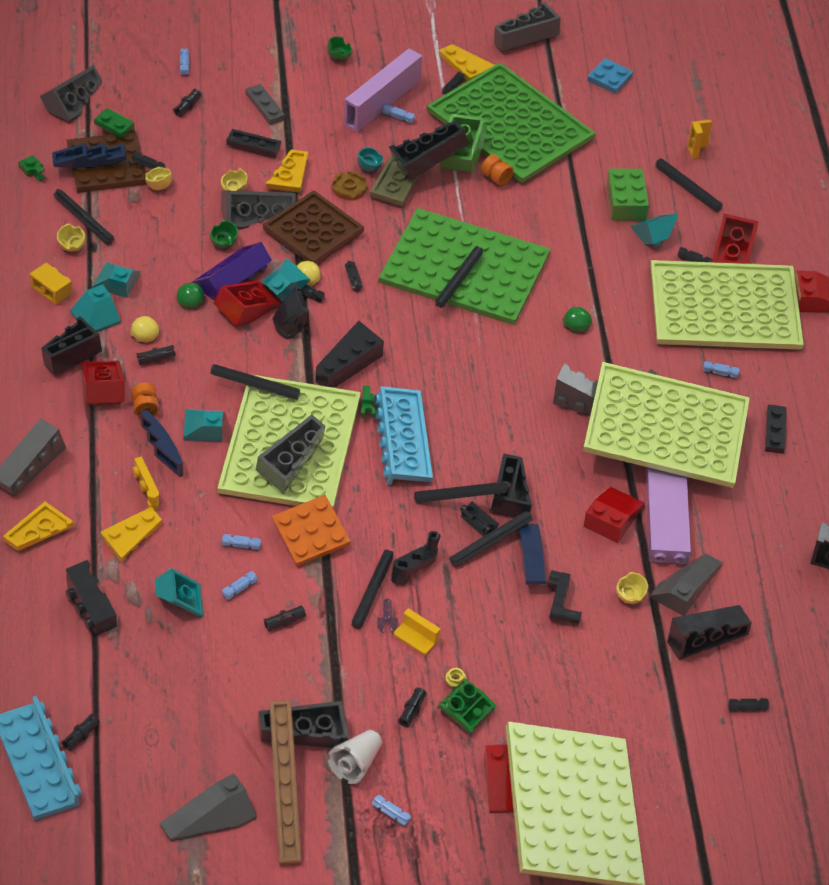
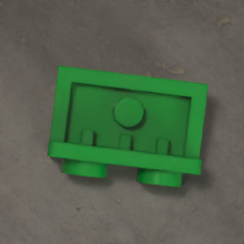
(114, 123)

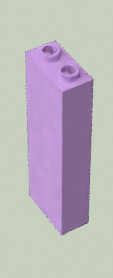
(382, 89)
(667, 517)

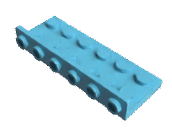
(403, 435)
(38, 761)

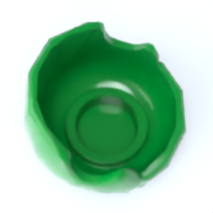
(338, 48)
(224, 234)
(190, 295)
(577, 319)

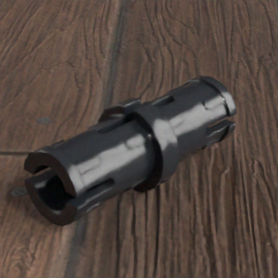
(187, 102)
(156, 354)
(296, 613)
(412, 707)
(80, 732)

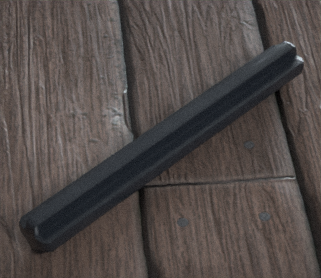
(688, 184)
(83, 216)
(459, 276)
(255, 381)
(461, 492)
(490, 539)
(372, 589)

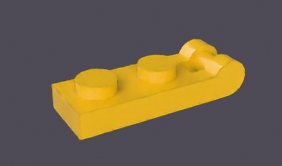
(146, 482)

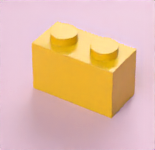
(51, 283)

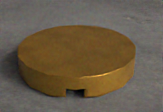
(349, 185)

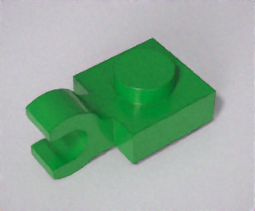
(32, 165)
(367, 401)

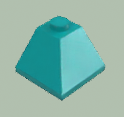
(655, 229)
(117, 279)
(284, 279)
(97, 309)
(203, 425)
(180, 591)

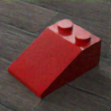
(735, 240)
(812, 291)
(245, 302)
(103, 382)
(612, 514)
(498, 779)

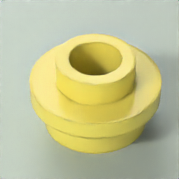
(455, 673)

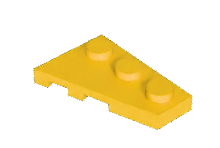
(464, 61)
(290, 173)
(37, 526)
(127, 534)

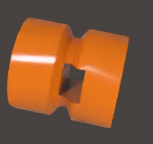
(498, 171)
(145, 398)

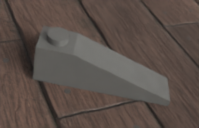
(70, 96)
(253, 207)
(684, 586)
(216, 808)

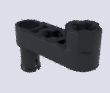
(415, 559)
(560, 582)

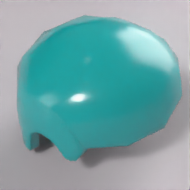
(369, 159)

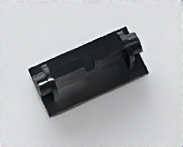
(478, 518)

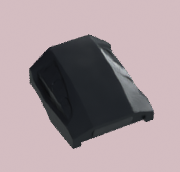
(291, 314)

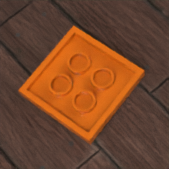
(311, 530)

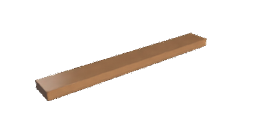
(285, 783)

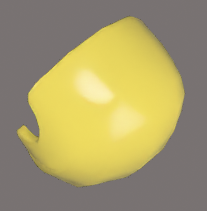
(158, 178)
(234, 180)
(71, 238)
(311, 270)
(144, 329)
(632, 588)

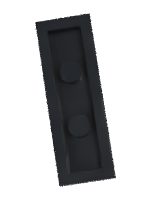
(253, 142)
(775, 429)

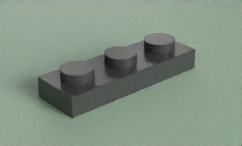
(265, 104)

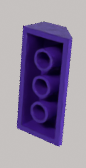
(234, 269)

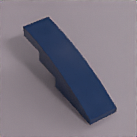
(88, 157)
(163, 445)
(532, 554)

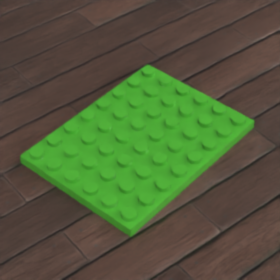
(520, 120)
(437, 247)

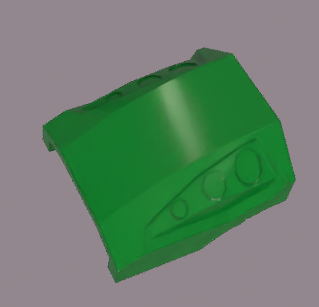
(467, 705)

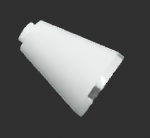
(354, 756)

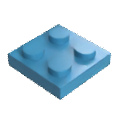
(610, 76)

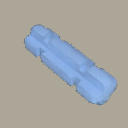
(184, 61)
(398, 113)
(721, 369)
(241, 541)
(239, 585)
(391, 810)

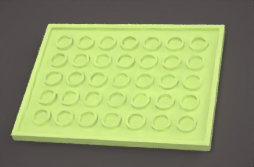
(725, 305)
(268, 418)
(667, 424)
(573, 805)

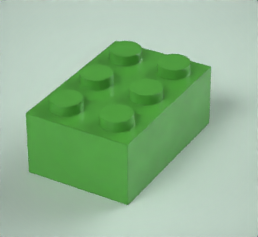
(467, 157)
(627, 195)

